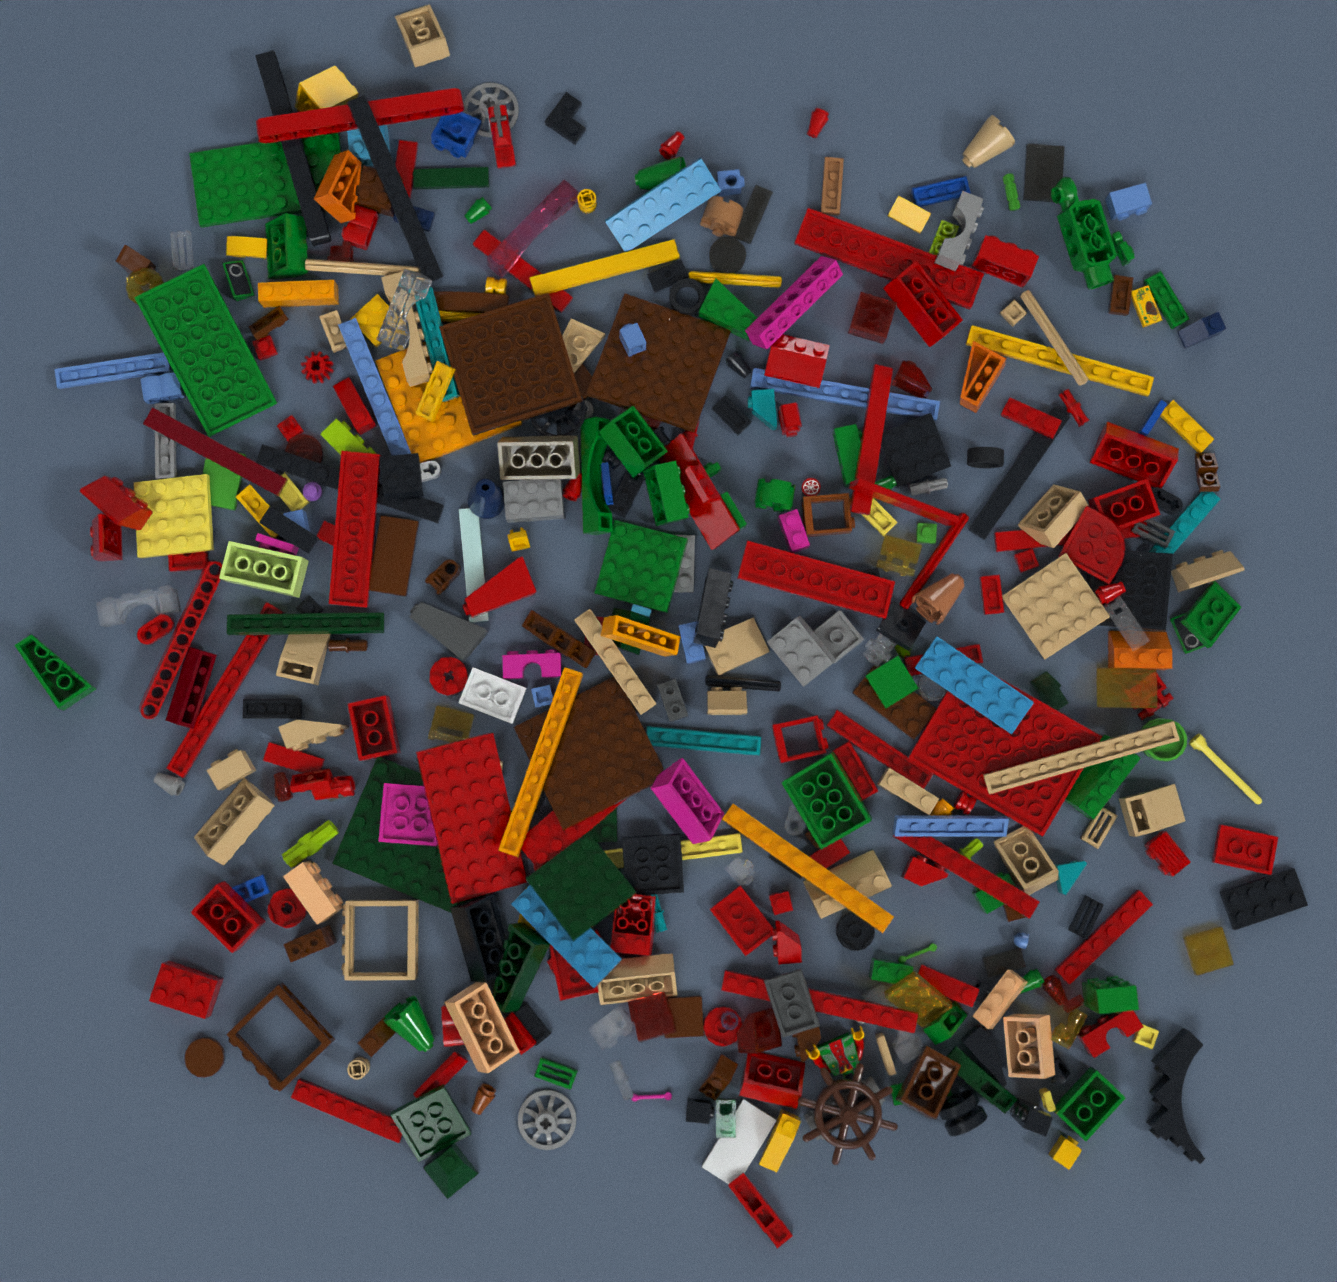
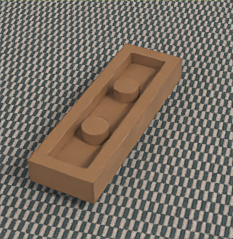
(832, 186)

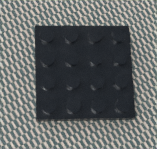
(1146, 585)

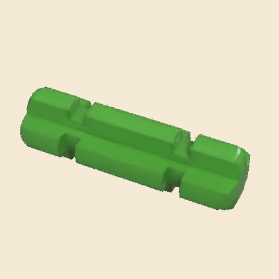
(1011, 192)

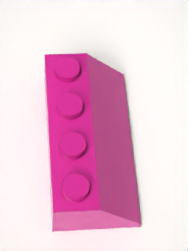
(688, 802)

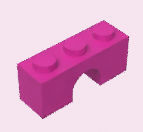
(515, 663)

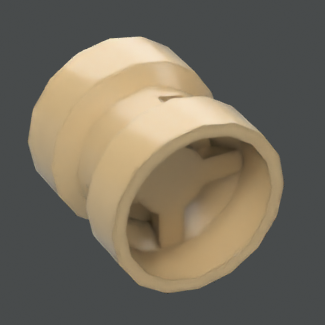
(360, 1064)

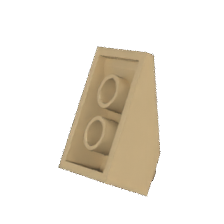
(422, 36)
(739, 646)
(1026, 860)

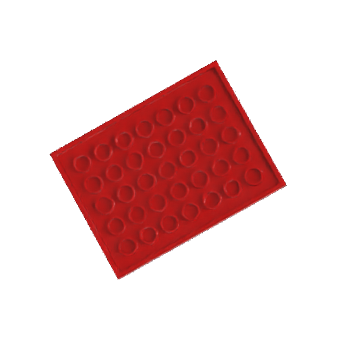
(966, 745)

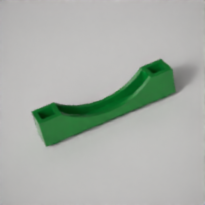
(596, 514)

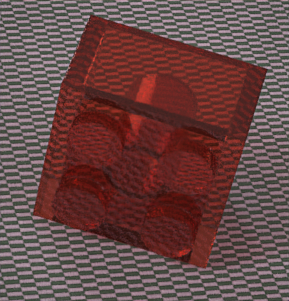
(872, 318)

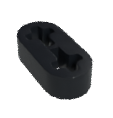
(1167, 497)

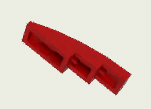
(760, 1210)

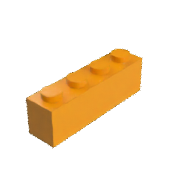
(298, 293)
(640, 635)

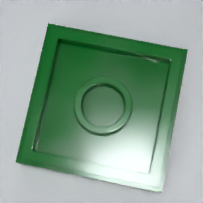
(891, 682)

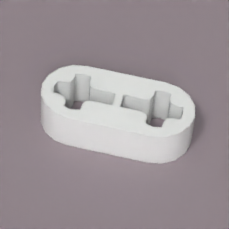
(426, 466)

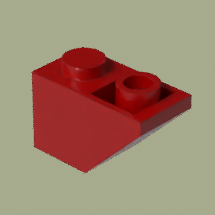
(921, 872)
(787, 944)

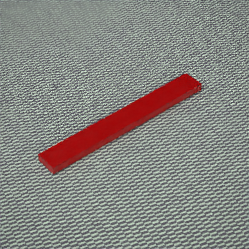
(872, 435)
(1021, 540)

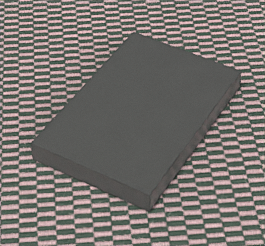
(791, 1002)

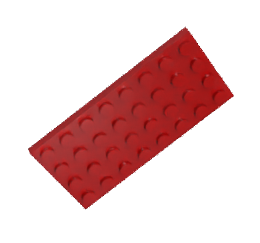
(470, 816)

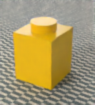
(1065, 1151)

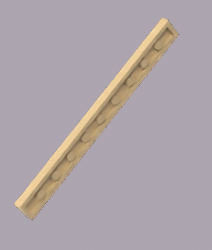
(1081, 757)

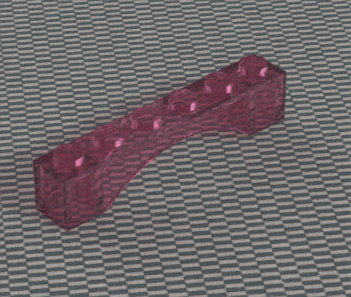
(514, 245)

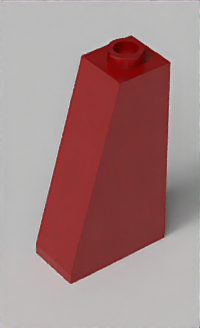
(503, 589)

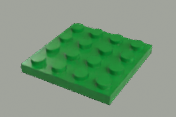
(641, 566)

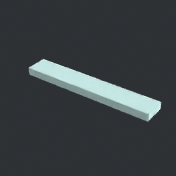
(472, 555)

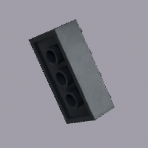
(480, 936)

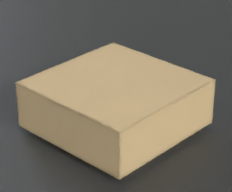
(1013, 313)

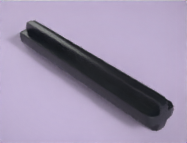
(745, 683)

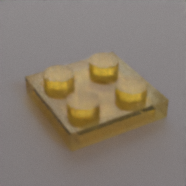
(1208, 950)

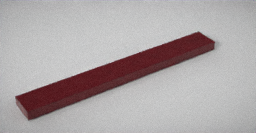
(215, 451)

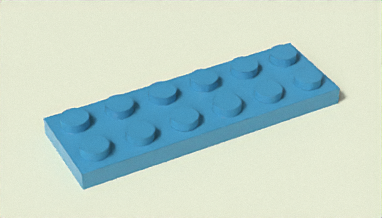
(663, 205)
(974, 685)
(587, 954)

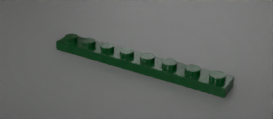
(305, 623)

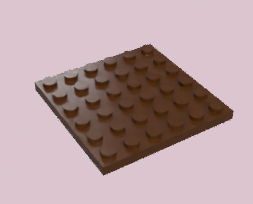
(510, 364)
(672, 373)
(599, 756)

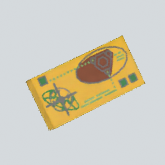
(1145, 306)

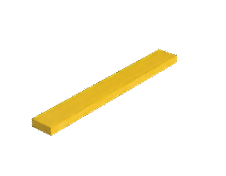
(604, 268)

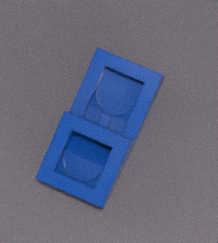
(253, 888)

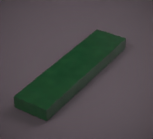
(451, 178)

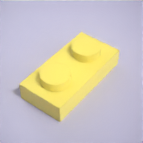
(880, 518)

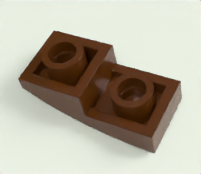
(1206, 472)

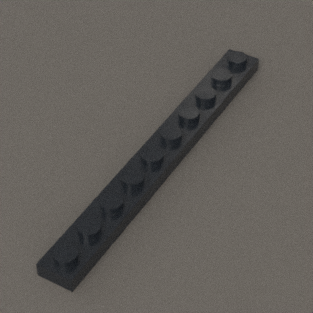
(394, 188)
(329, 477)

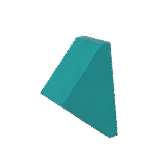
(1068, 874)

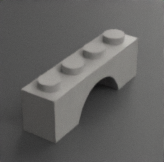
(952, 249)

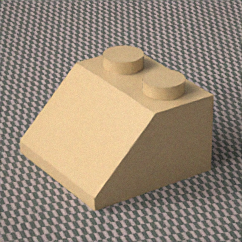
(726, 702)

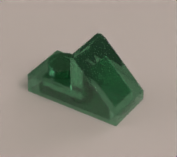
(1049, 691)
(725, 1117)

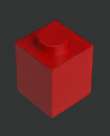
(780, 902)

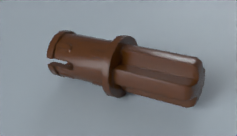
(347, 645)

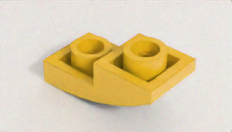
(246, 247)

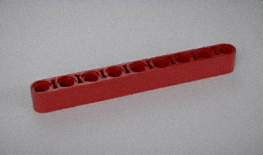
(181, 649)

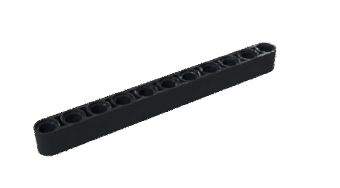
(294, 150)

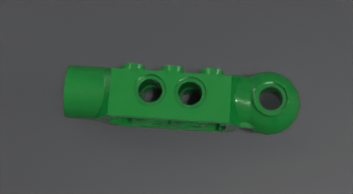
(1085, 234)

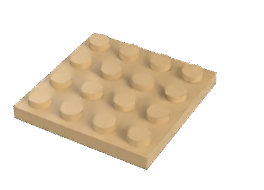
(1055, 606)

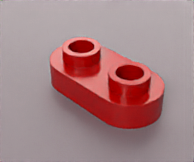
(156, 629)

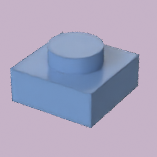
(542, 696)

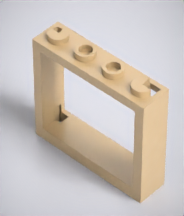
(348, 931)

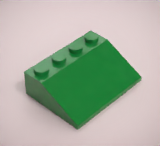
(827, 800)

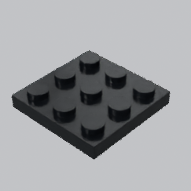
(914, 450)
(653, 863)

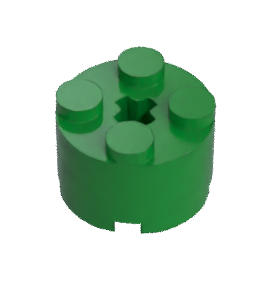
(774, 494)

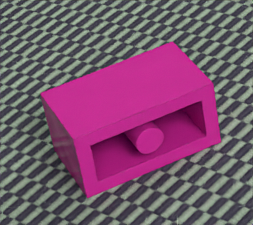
(793, 531)

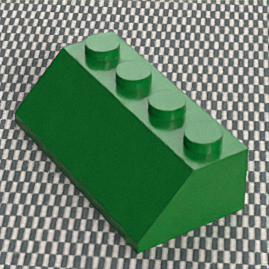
(1099, 783)

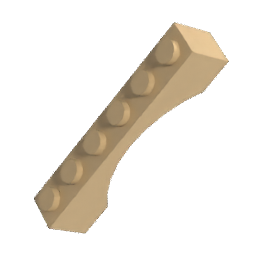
(415, 362)
(615, 662)

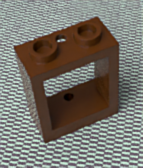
(310, 943)

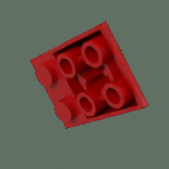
(634, 926)

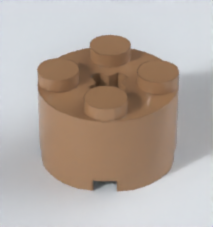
(722, 216)

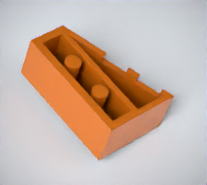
(339, 186)
(981, 374)

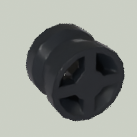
(612, 459)

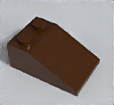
(928, 1083)

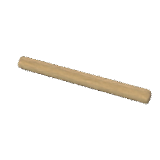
(355, 267)
(1054, 338)

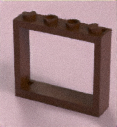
(306, 1018)

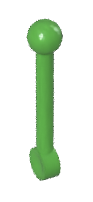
(932, 947)

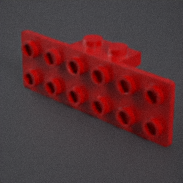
(700, 494)

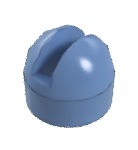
(1021, 940)

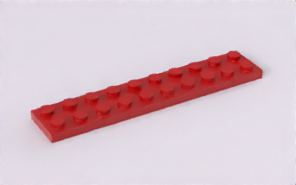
(883, 255)

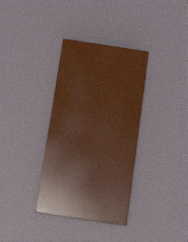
(393, 555)

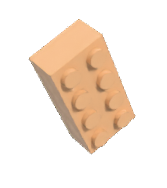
(482, 1027)

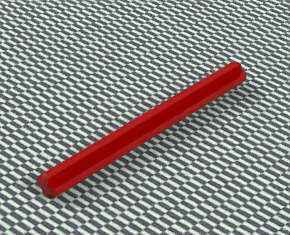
(934, 560)

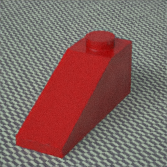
(354, 406)
(950, 986)

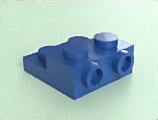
(456, 133)

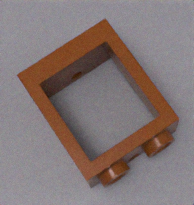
(808, 518)

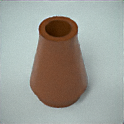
(483, 1097)

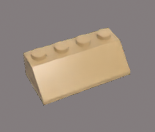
(233, 822)
(862, 873)
(639, 978)

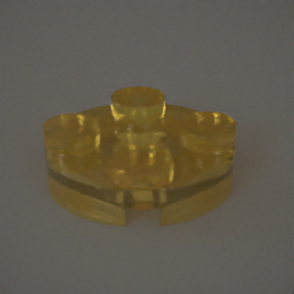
(141, 278)

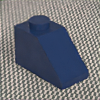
(1202, 330)

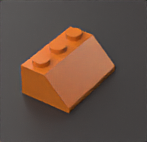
(1152, 655)

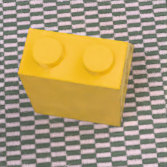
(325, 90)

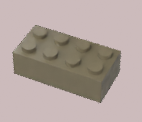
(538, 457)

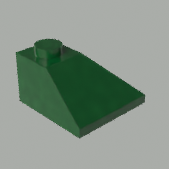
(450, 1170)

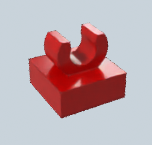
(290, 428)

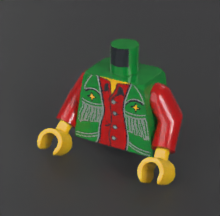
(840, 1053)

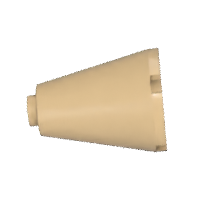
(988, 143)

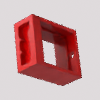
(779, 740)

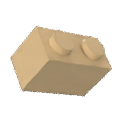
(231, 769)

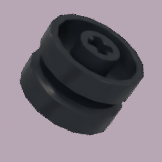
(962, 1113)

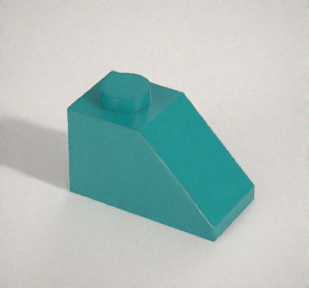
(764, 406)

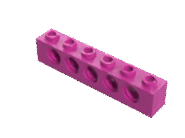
(794, 302)

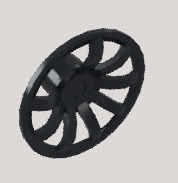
(559, 417)

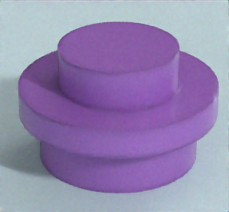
(312, 491)

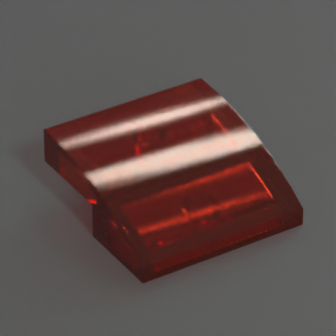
(652, 1016)

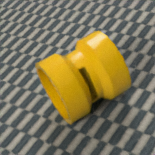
(589, 204)
(496, 286)

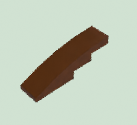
(470, 301)
(559, 639)

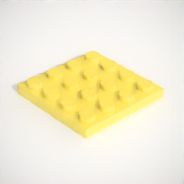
(179, 517)

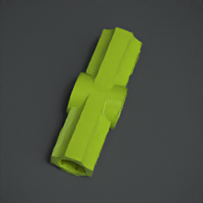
(310, 844)

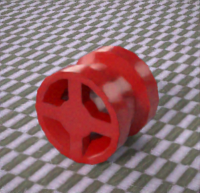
(964, 803)

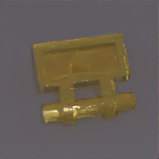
(901, 550)

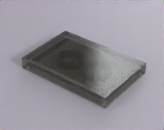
(1042, 171)

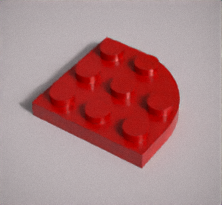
(1096, 545)

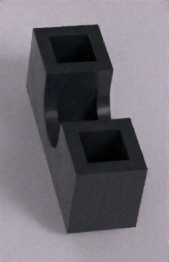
(1031, 1116)

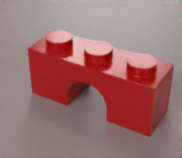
(1094, 1036)

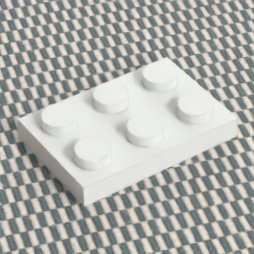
(492, 695)

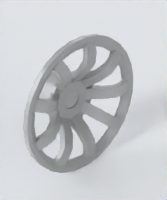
(490, 100)
(547, 1120)

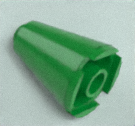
(654, 175)
(411, 1024)

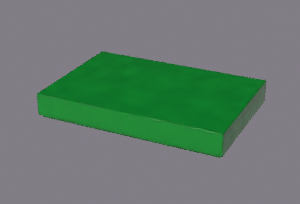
(1211, 614)

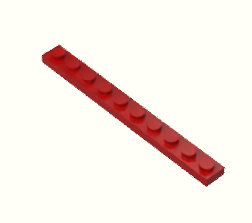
(219, 699)
(829, 1003)

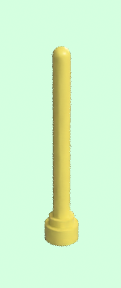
(1198, 742)

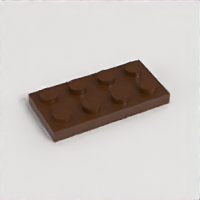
(907, 714)

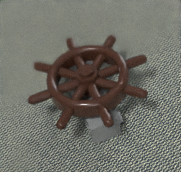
(847, 1112)

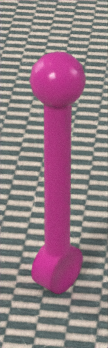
(667, 1096)

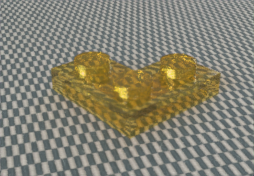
(1066, 1034)

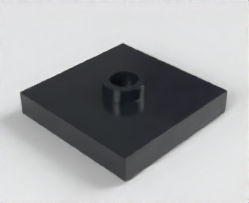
(901, 626)

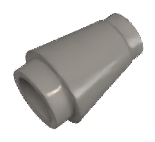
(170, 784)

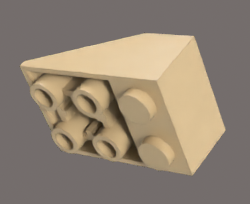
(303, 657)
(301, 733)
(1152, 810)

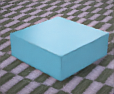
(641, 610)

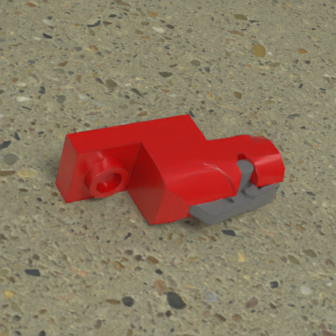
(501, 137)
(323, 785)

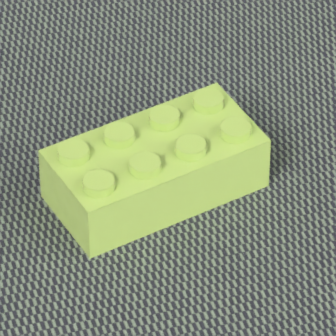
(264, 569)

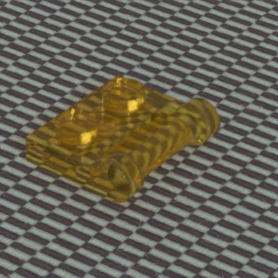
(453, 720)

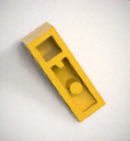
(780, 1140)

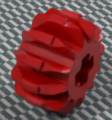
(314, 374)

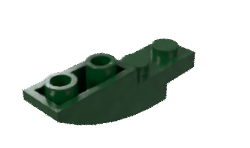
(982, 1081)

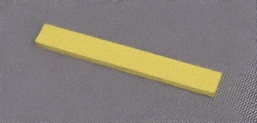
(717, 846)

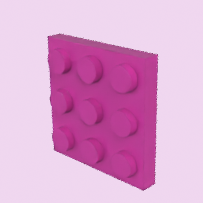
(406, 816)

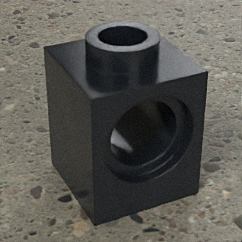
(699, 1111)

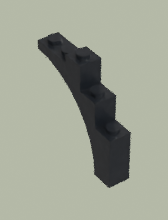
(1172, 1065)

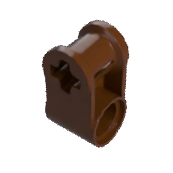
(442, 576)

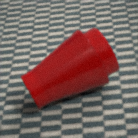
(817, 121)
(671, 146)
(573, 489)
(1109, 592)

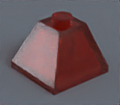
(912, 380)
(759, 1032)

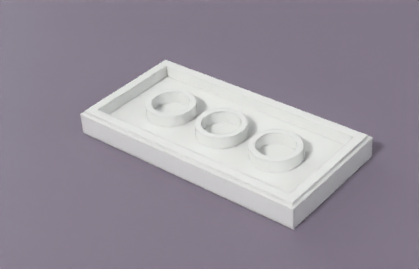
(733, 1155)

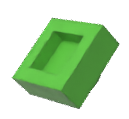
(926, 533)

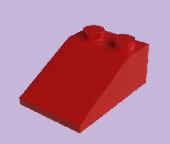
(106, 539)

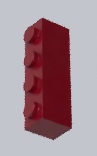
(191, 687)

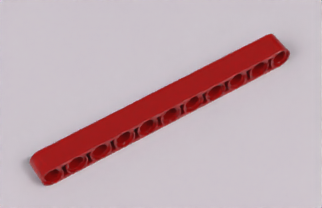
(339, 118)

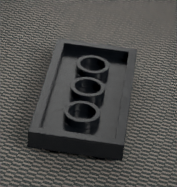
(1263, 899)

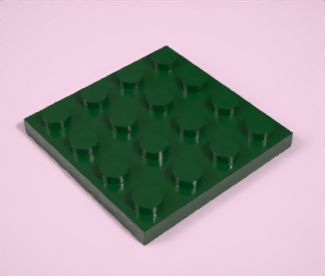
(580, 886)

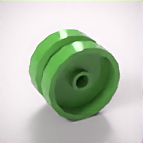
(1168, 751)

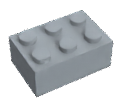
(533, 500)
(801, 650)

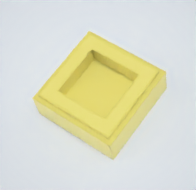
(1146, 1036)
(1047, 1099)

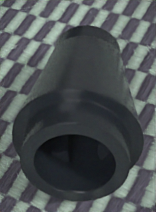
(738, 364)

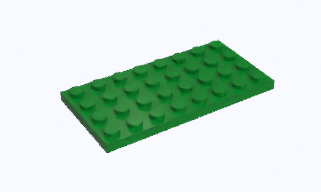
(254, 179)
(206, 350)

